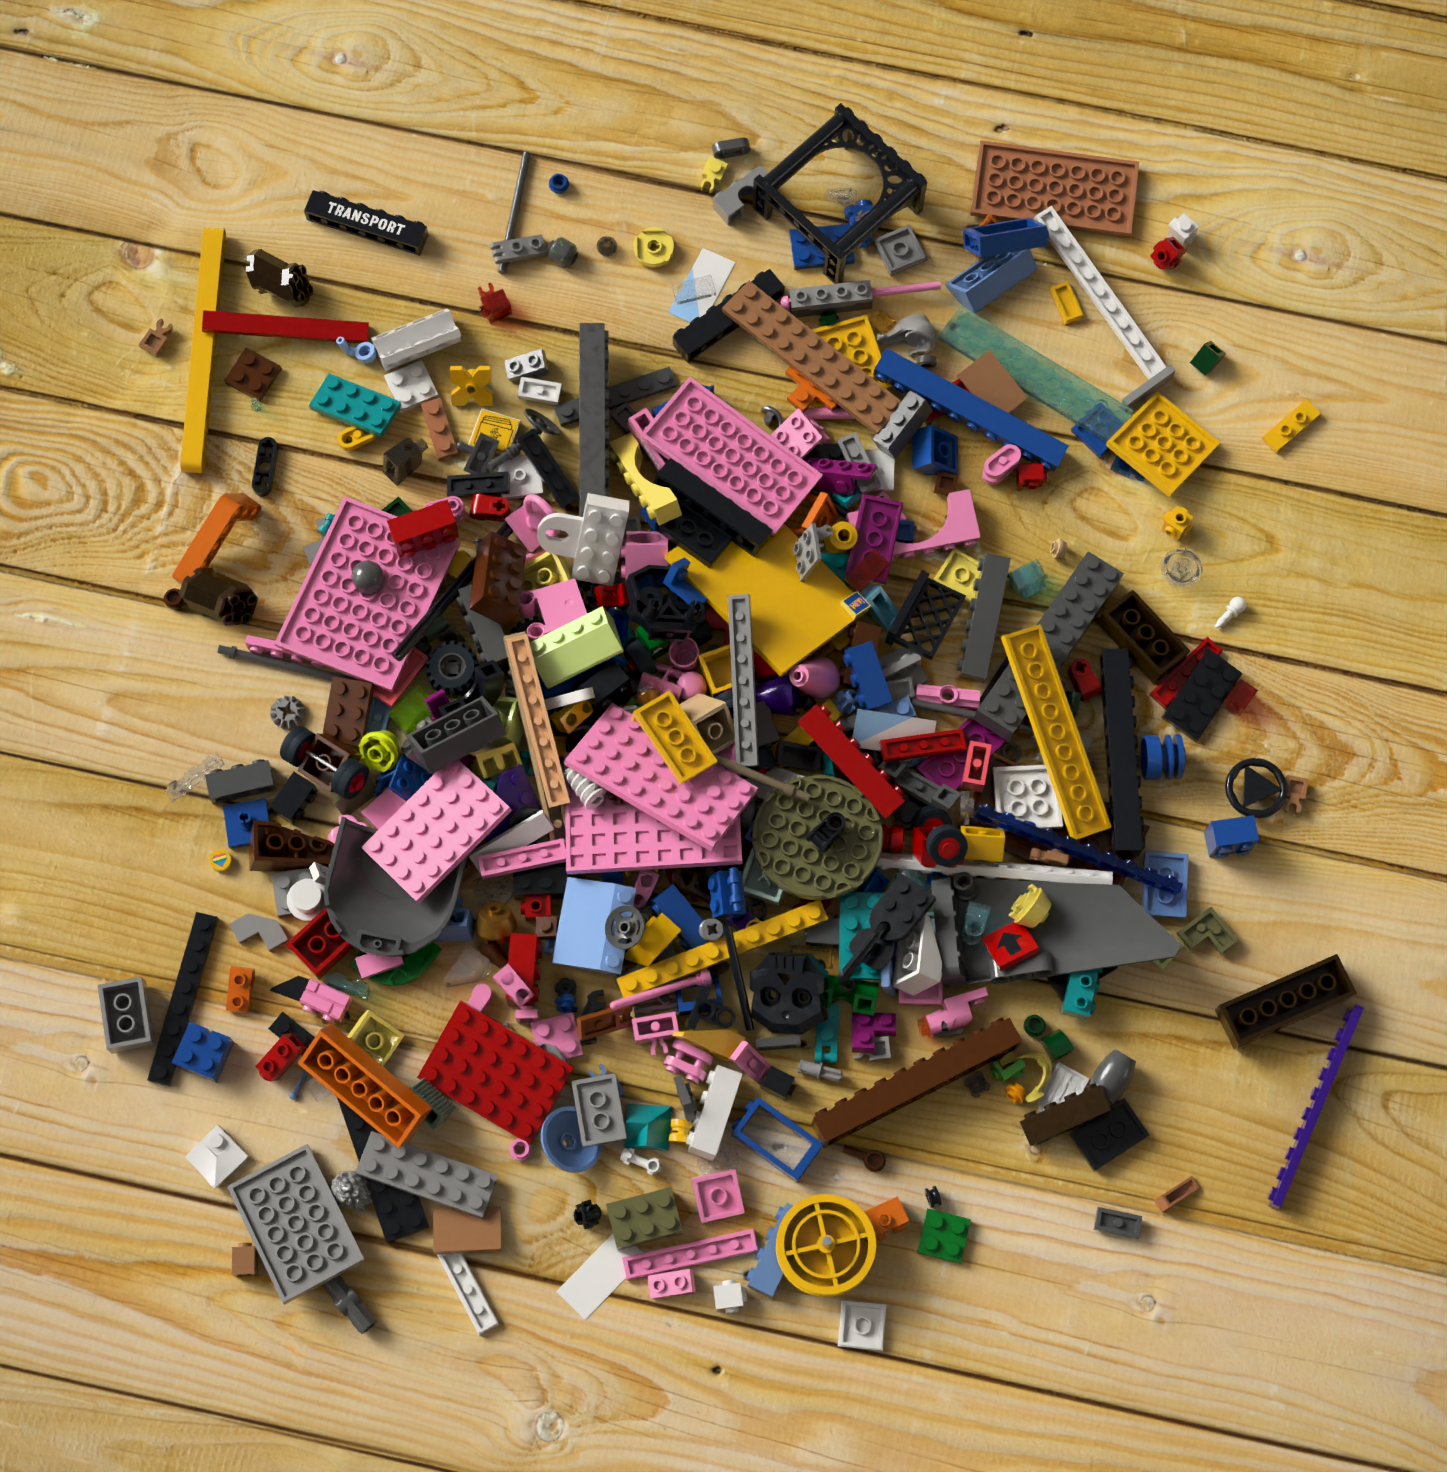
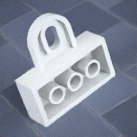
(591, 539)

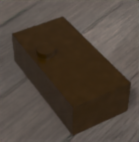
(1145, 636)

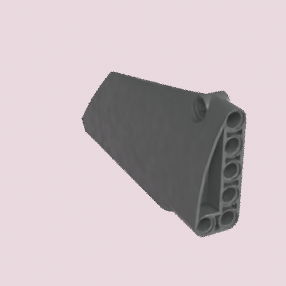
(1084, 930)

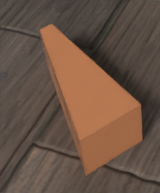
(1176, 1194)

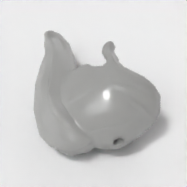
(913, 330)

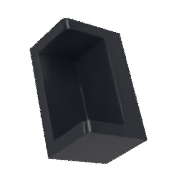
(798, 756)

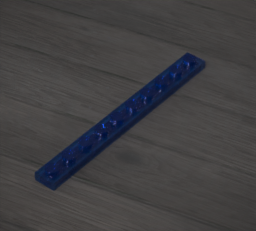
(1085, 852)

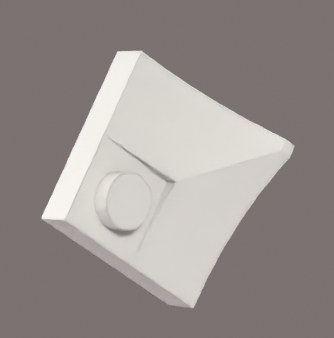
(216, 1156)

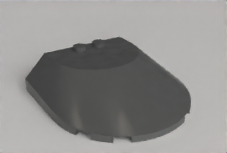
(373, 908)

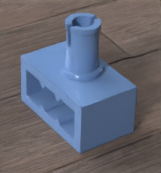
(460, 926)

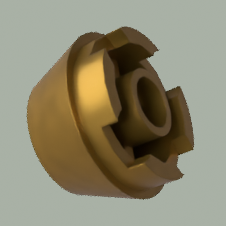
(494, 923)

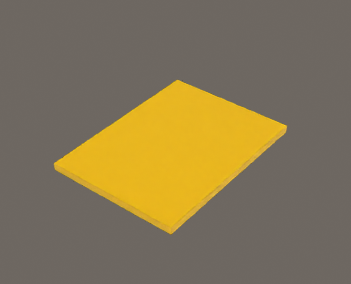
(786, 613)

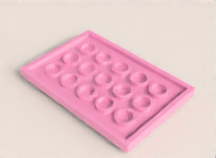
(436, 829)

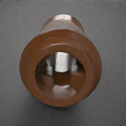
(493, 953)

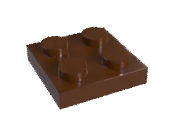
(253, 374)

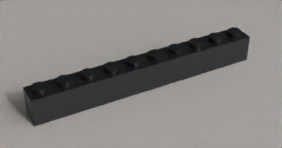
(1120, 753)

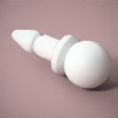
(1237, 605)

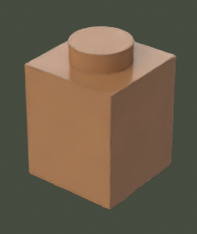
(244, 1260)

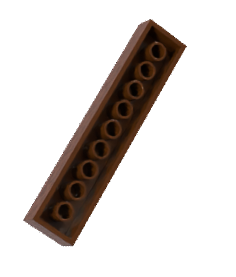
(916, 1082)

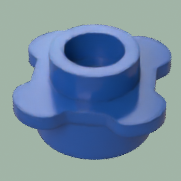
(566, 1003)

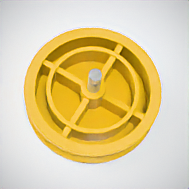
(825, 1245)

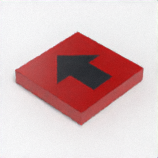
(1010, 945)

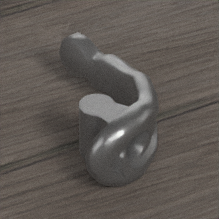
(772, 413)

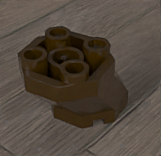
(279, 278)
(219, 596)

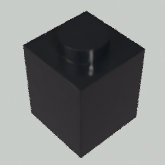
(778, 1083)

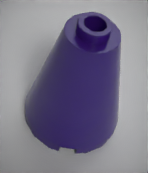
(779, 696)

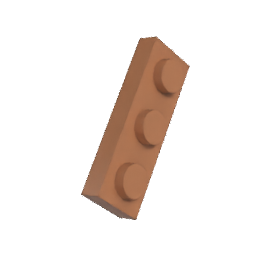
(439, 429)

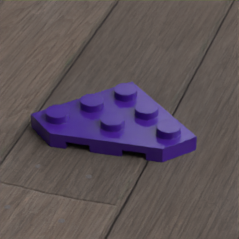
(516, 793)

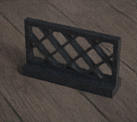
(911, 605)

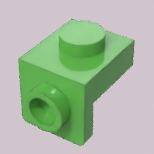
(1013, 1071)

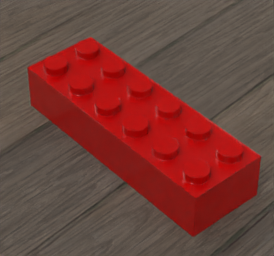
(851, 760)

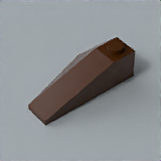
(285, 849)

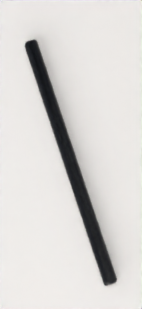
(441, 604)

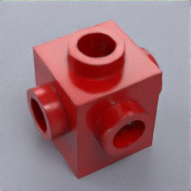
(1167, 253)

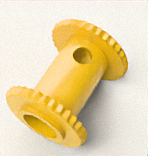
(847, 532)

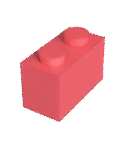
(976, 766)

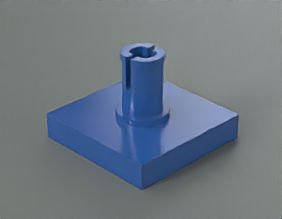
(240, 818)

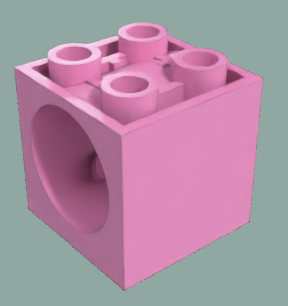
(642, 549)

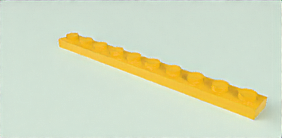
(717, 952)

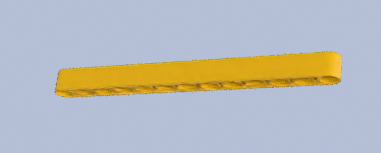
(203, 352)

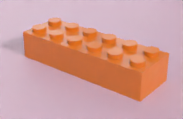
(365, 1085)

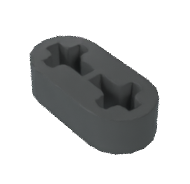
(731, 148)

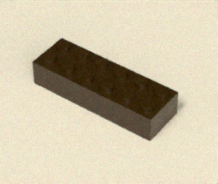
(1285, 1001)

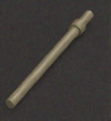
(787, 789)

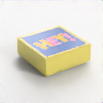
(855, 605)

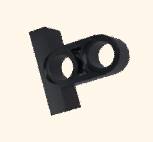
(713, 1015)

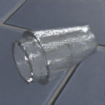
(842, 196)

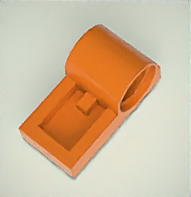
(239, 989)

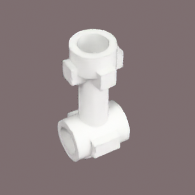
(651, 1165)

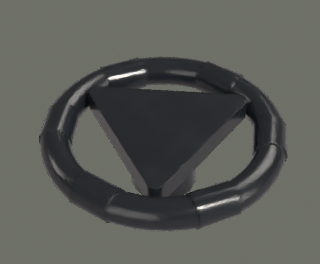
(1256, 787)

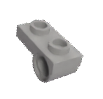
(526, 365)

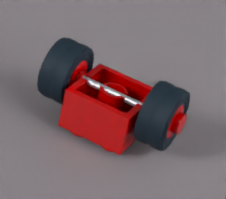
(937, 839)

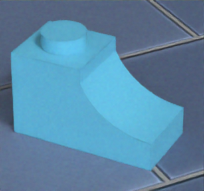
(881, 606)

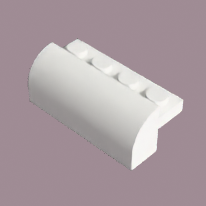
(416, 339)

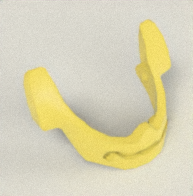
(1042, 1060)

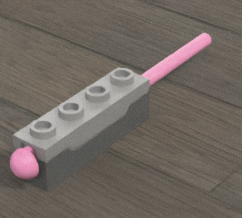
(843, 297)

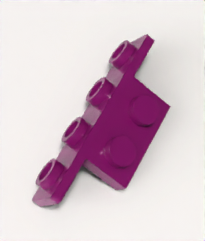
(840, 475)

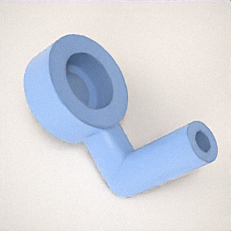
(360, 351)

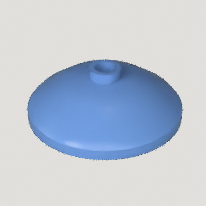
(561, 1126)

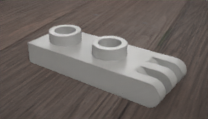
(518, 249)

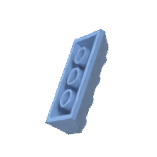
(991, 278)

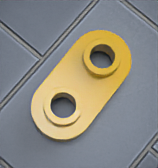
(356, 435)

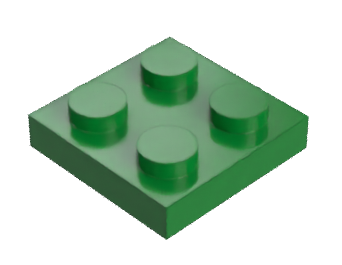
(943, 1236)

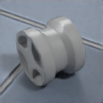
(707, 931)

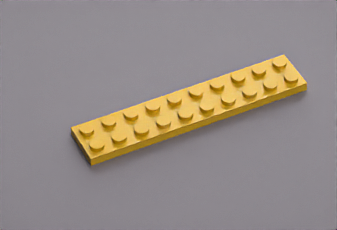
(1056, 732)

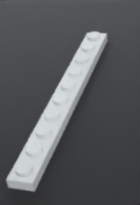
(1101, 294)

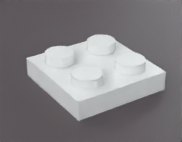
(411, 385)

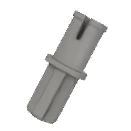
(819, 1070)

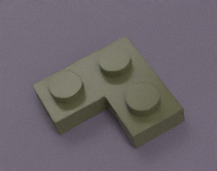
(1208, 926)

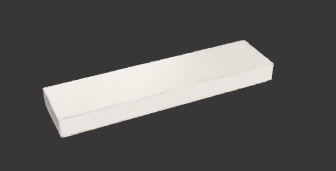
(515, 837)
(469, 1292)

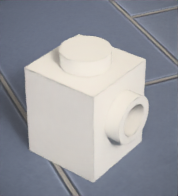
(1183, 230)
(729, 1296)

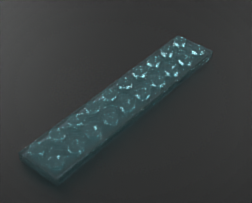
(1037, 374)

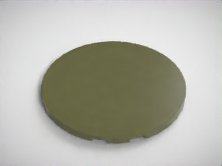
(797, 864)

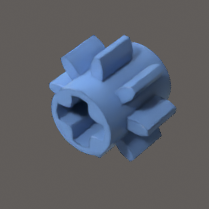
(847, 701)

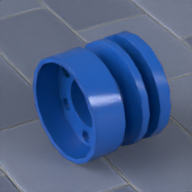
(1166, 756)

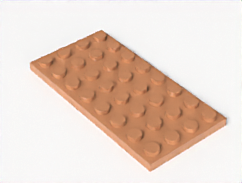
(1083, 189)

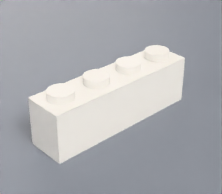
(714, 1112)

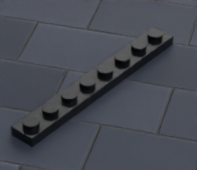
(183, 998)

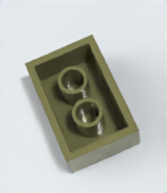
(644, 1218)

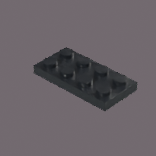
(1201, 695)

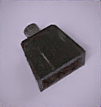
(403, 459)

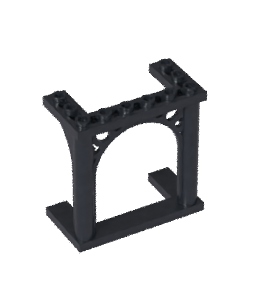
(845, 130)

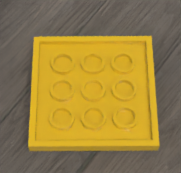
(856, 342)
(1163, 444)

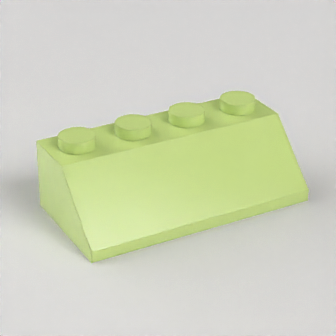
(576, 647)

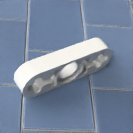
(569, 698)

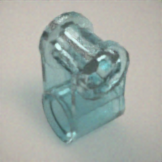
(975, 919)

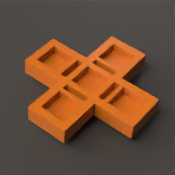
(806, 393)

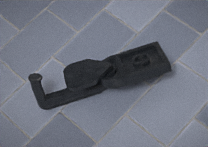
(899, 907)

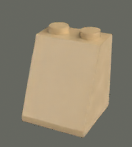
(711, 721)

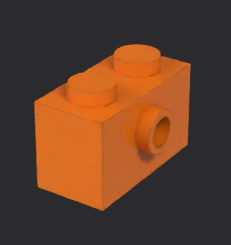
(887, 1217)

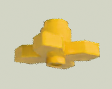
(471, 385)

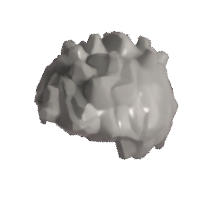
(351, 1190)

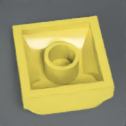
(375, 1037)

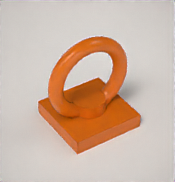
(821, 513)

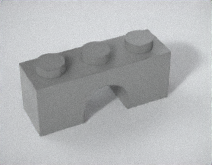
(728, 202)

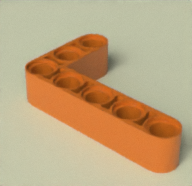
(215, 529)

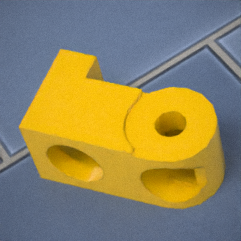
(571, 716)

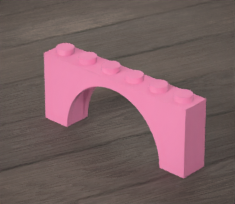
(959, 529)

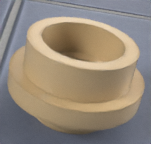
(1058, 548)

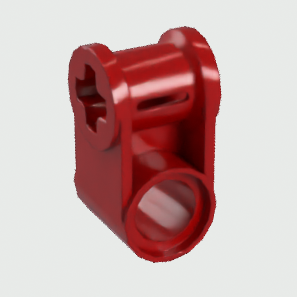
(488, 508)
(1084, 682)

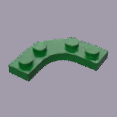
(414, 967)

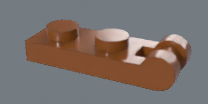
(603, 1022)

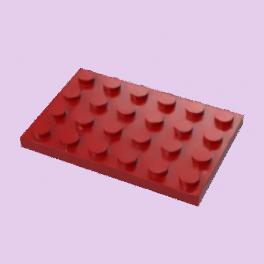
(496, 1072)

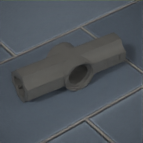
(349, 1304)

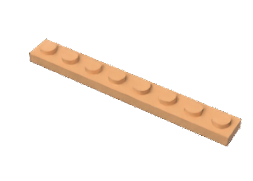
(537, 721)

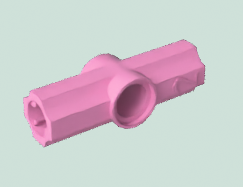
(961, 697)

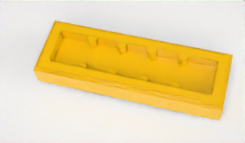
(1291, 425)

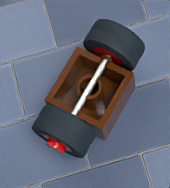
(325, 761)

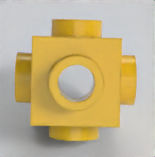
(1177, 522)

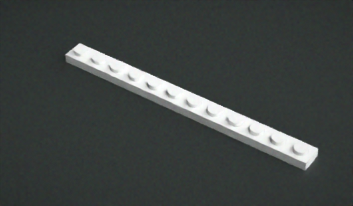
(1007, 870)

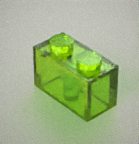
(410, 711)

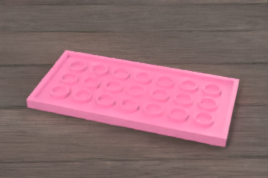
(731, 454)
(628, 765)

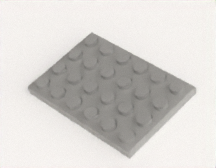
(296, 1224)

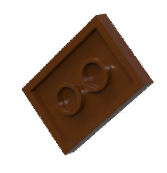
(348, 710)

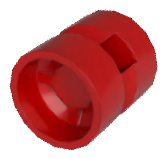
(893, 838)

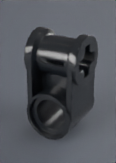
(824, 835)

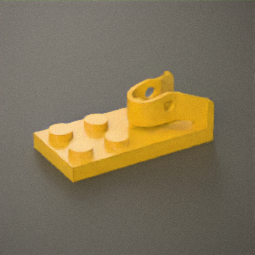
(674, 737)

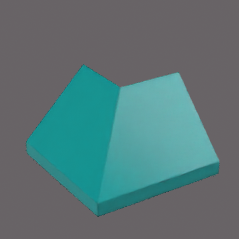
(648, 1127)

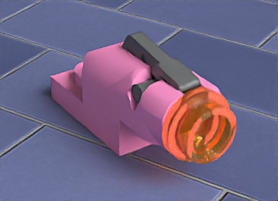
(953, 1017)

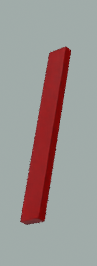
(284, 326)

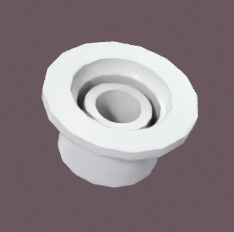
(306, 899)

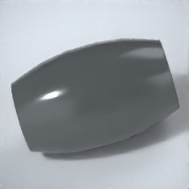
(1114, 1074)

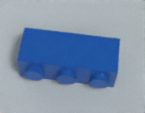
(867, 676)
(682, 914)

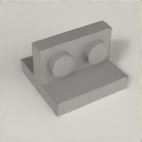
(903, 664)

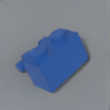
(727, 894)

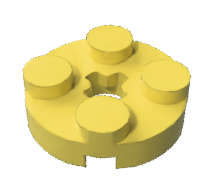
(651, 258)

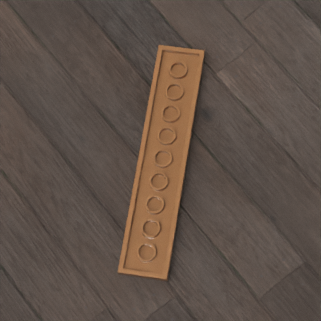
(812, 357)

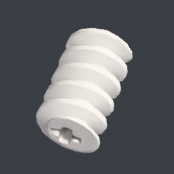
(589, 792)

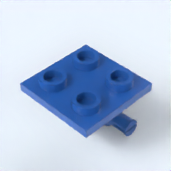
(404, 780)

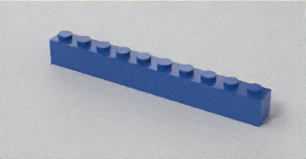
(970, 410)

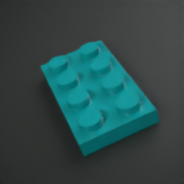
(355, 405)
(853, 917)

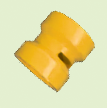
(680, 1131)

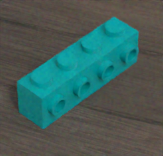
(1079, 994)

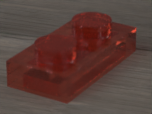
(867, 571)

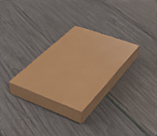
(992, 383)
(463, 1233)

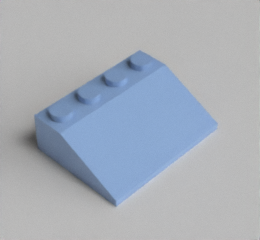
(582, 922)

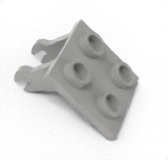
(808, 549)

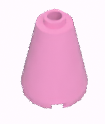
(816, 677)

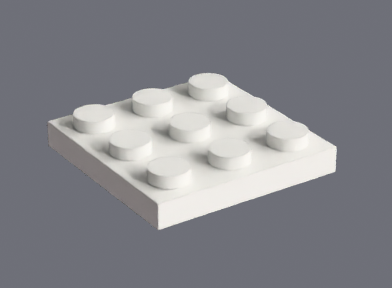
(1027, 795)

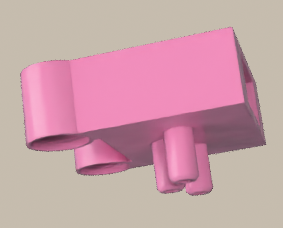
(557, 604)

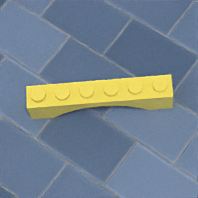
(659, 500)

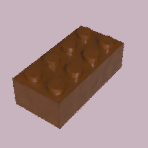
(498, 578)

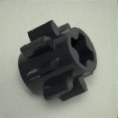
(587, 1214)

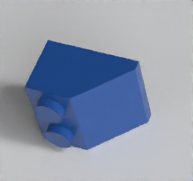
(934, 451)

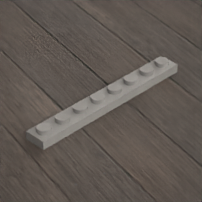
(743, 680)

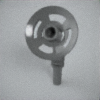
(540, 424)
(628, 926)

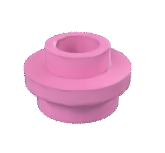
(513, 1150)

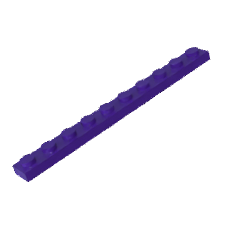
(1312, 1113)

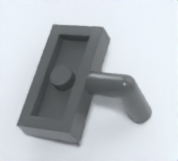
(479, 454)
(688, 1103)

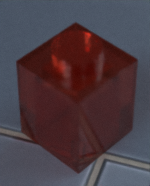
(1240, 697)

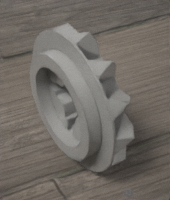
(290, 720)

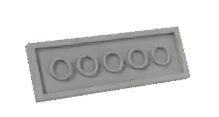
(427, 1175)

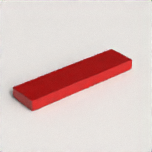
(1169, 687)
(923, 745)

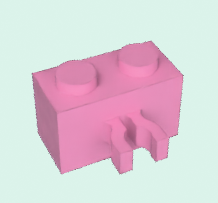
(654, 1029)

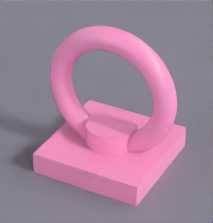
(527, 518)

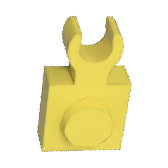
(713, 172)

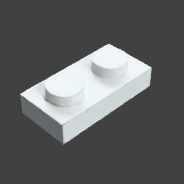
(539, 391)

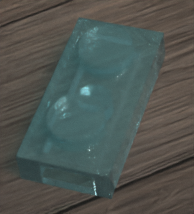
(355, 988)

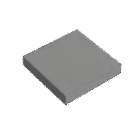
(899, 250)

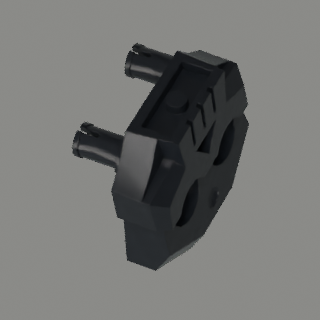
(663, 614)
(789, 1011)

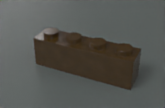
(1066, 1115)

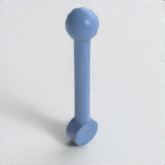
(293, 1095)

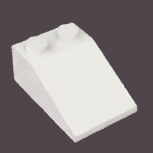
(918, 960)

